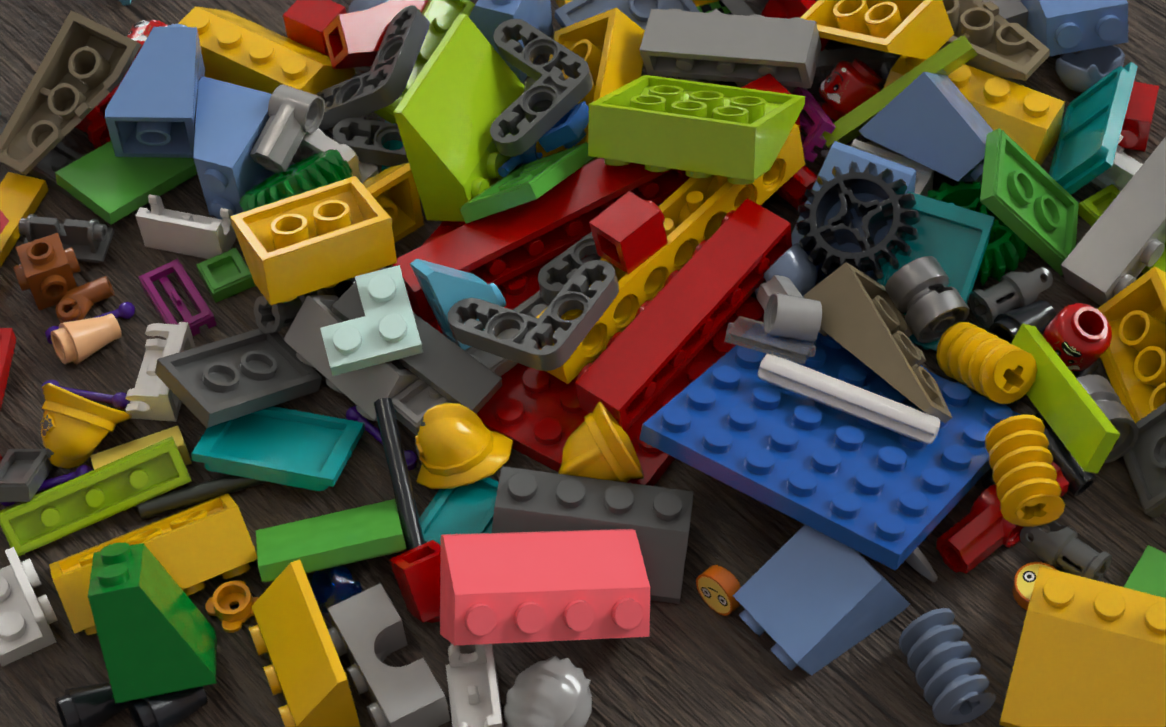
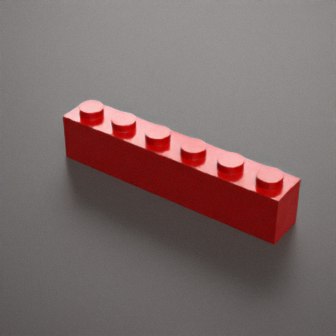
(684, 314)

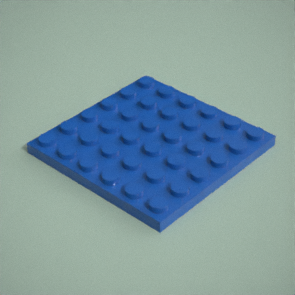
(822, 463)

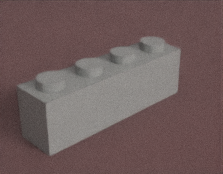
(730, 47)
(1124, 236)

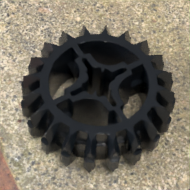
(874, 217)

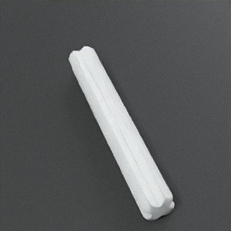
(849, 398)

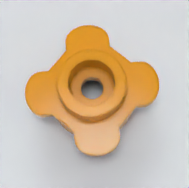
(224, 597)

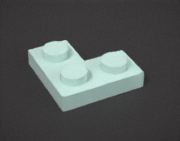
(382, 334)

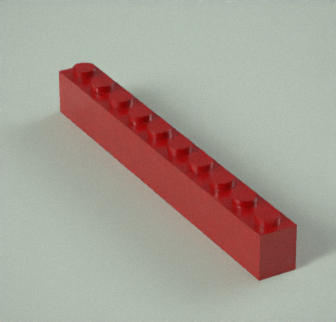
(541, 229)

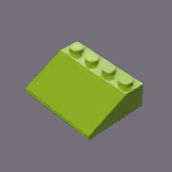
(450, 117)
(692, 127)

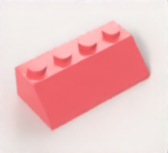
(543, 587)

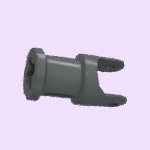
(1016, 291)
(274, 317)
(1064, 550)

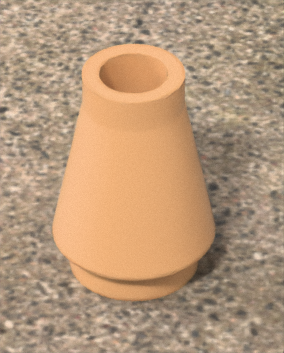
(84, 337)

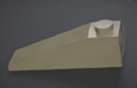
(1001, 46)
(70, 82)
(872, 329)

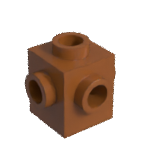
(46, 269)

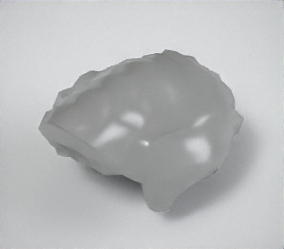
(549, 696)

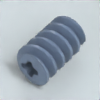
(945, 668)

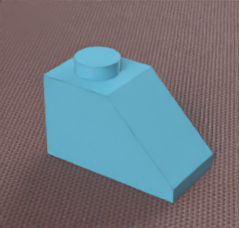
(446, 286)

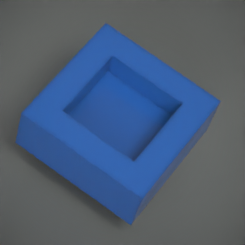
(568, 129)

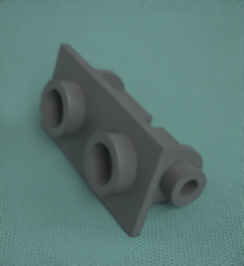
(88, 238)

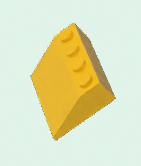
(1088, 657)

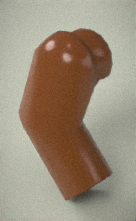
(79, 300)

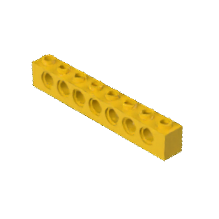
(690, 217)

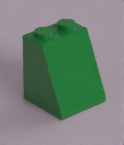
(147, 626)

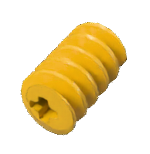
(986, 363)
(1024, 471)

